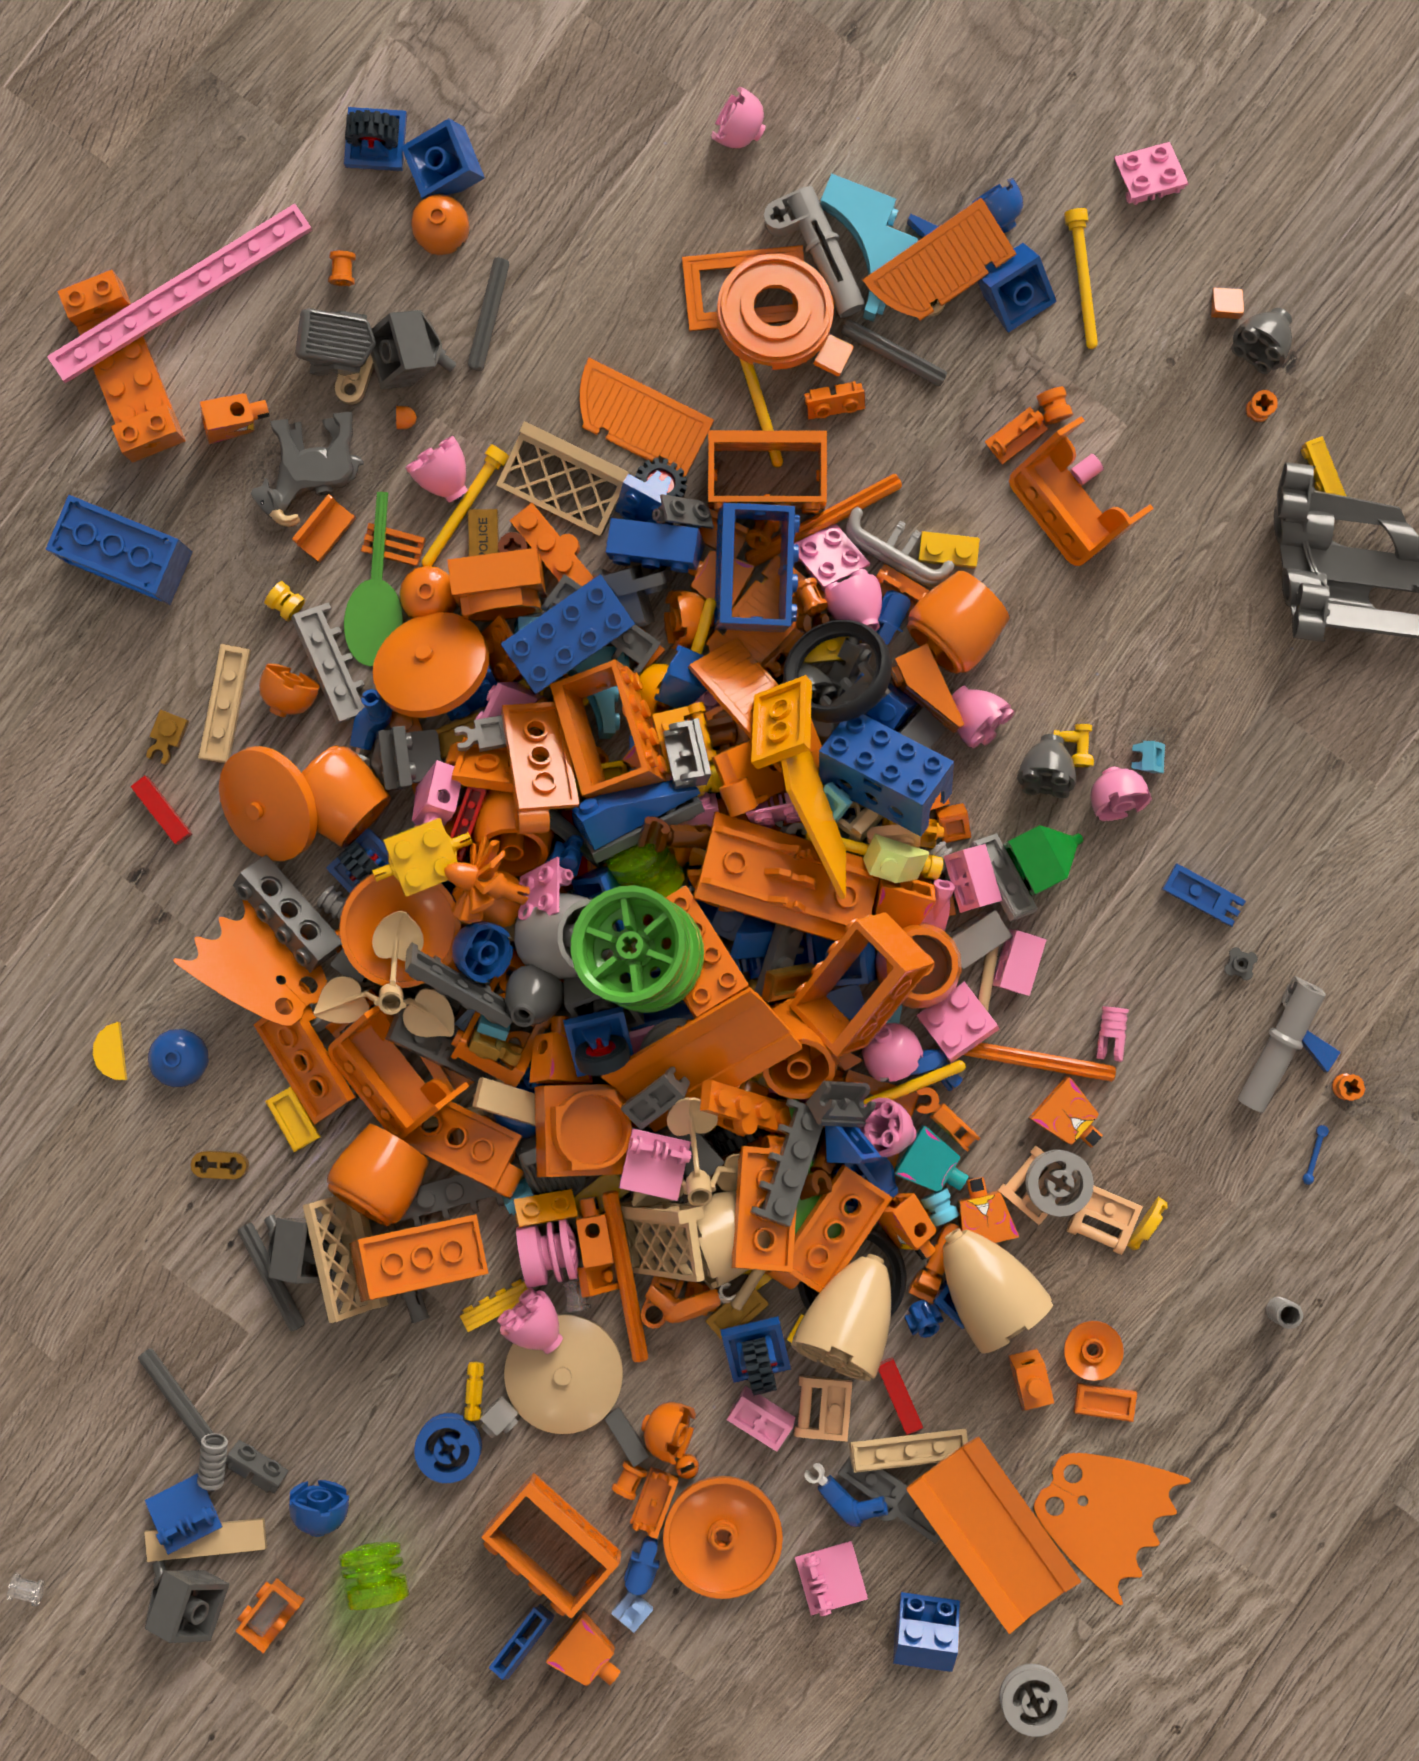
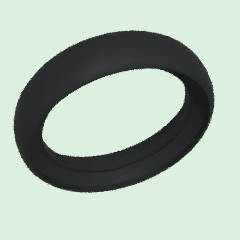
(832, 630)
(897, 1265)

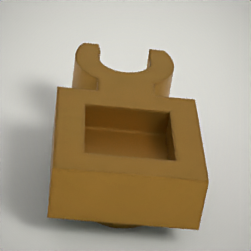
(167, 731)
(493, 1048)

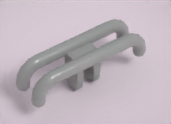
(893, 557)

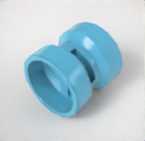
(939, 1205)

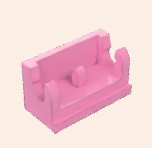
(973, 878)
(1019, 962)
(761, 1419)

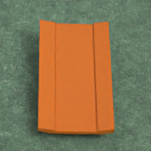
(780, 879)
(720, 1045)
(993, 1534)

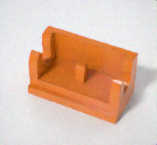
(654, 1501)

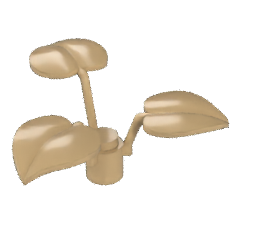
(425, 1016)
(688, 1119)

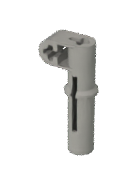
(808, 216)
(1301, 1005)

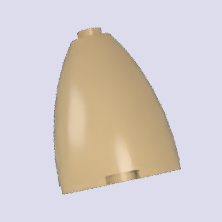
(717, 1239)
(991, 1290)
(849, 1320)

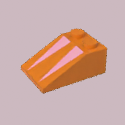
(923, 682)

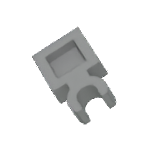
(487, 734)

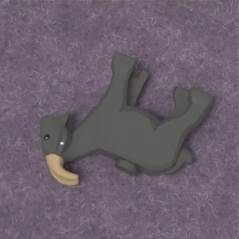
(308, 469)

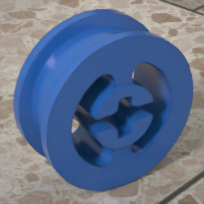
(428, 1459)

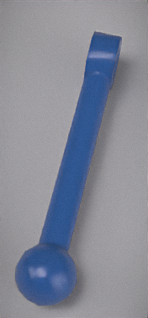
(1321, 1131)

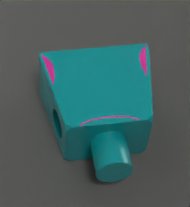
(930, 1163)

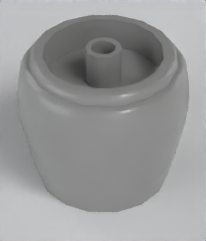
(547, 939)

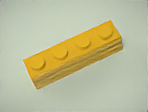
(1324, 473)
(491, 1308)

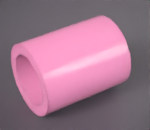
(1087, 469)

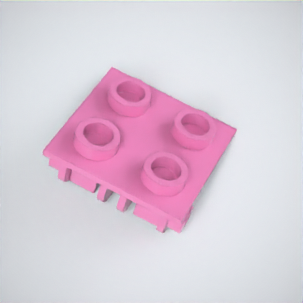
(1151, 173)
(830, 556)
(767, 816)
(544, 887)
(655, 1164)
(831, 1578)

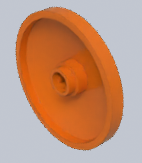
(431, 665)
(268, 803)
(376, 900)
(722, 1537)

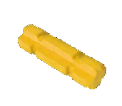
(474, 1391)

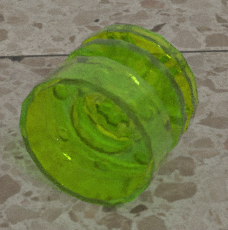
(647, 869)
(372, 1569)

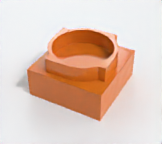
(498, 584)
(580, 1130)

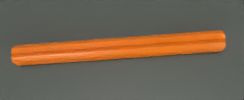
(830, 517)
(1043, 1061)
(625, 1276)

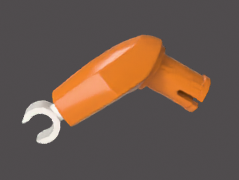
(686, 1308)

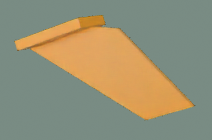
(784, 735)

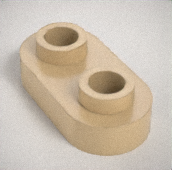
(358, 380)

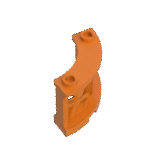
(515, 1073)

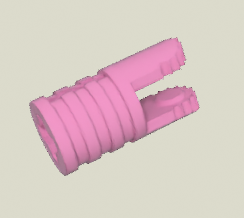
(1112, 1025)

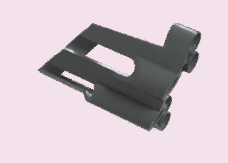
(1332, 582)

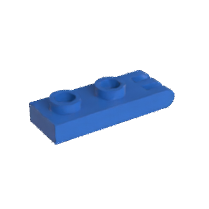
(1202, 894)

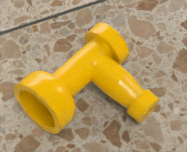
(1081, 736)

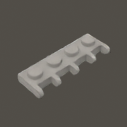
(328, 662)

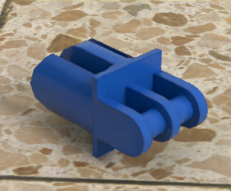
(892, 614)
(569, 853)
(642, 1567)

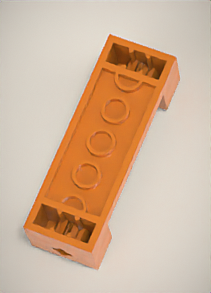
(128, 377)

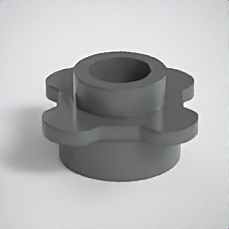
(1236, 956)

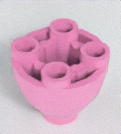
(441, 470)
(856, 599)
(981, 714)
(889, 1127)
(532, 1322)

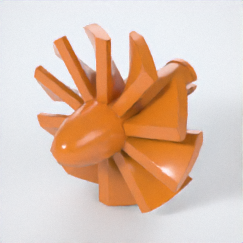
(479, 882)

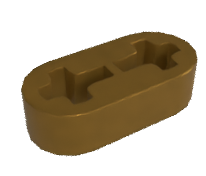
(219, 1172)

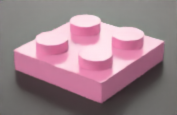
(958, 1022)

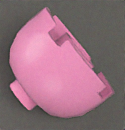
(740, 120)
(1118, 792)
(892, 1053)

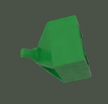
(1043, 856)

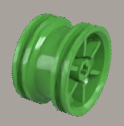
(679, 964)

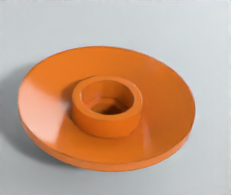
(1108, 1354)

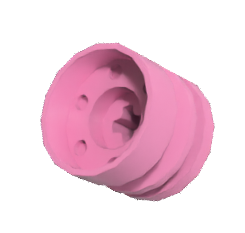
(547, 1252)

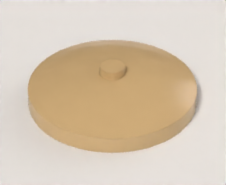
(571, 1384)

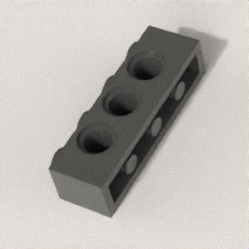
(287, 899)

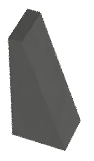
(627, 1437)

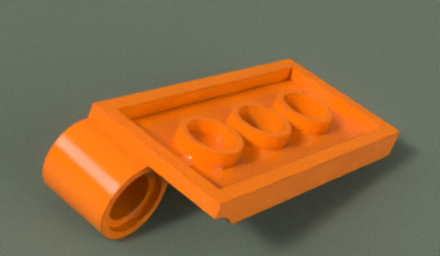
(484, 769)
(535, 783)
(744, 784)
(299, 1039)
(480, 1156)
(747, 1254)
(821, 1257)

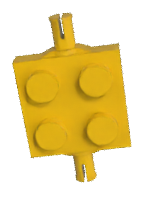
(420, 856)

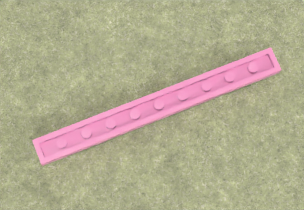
(179, 293)

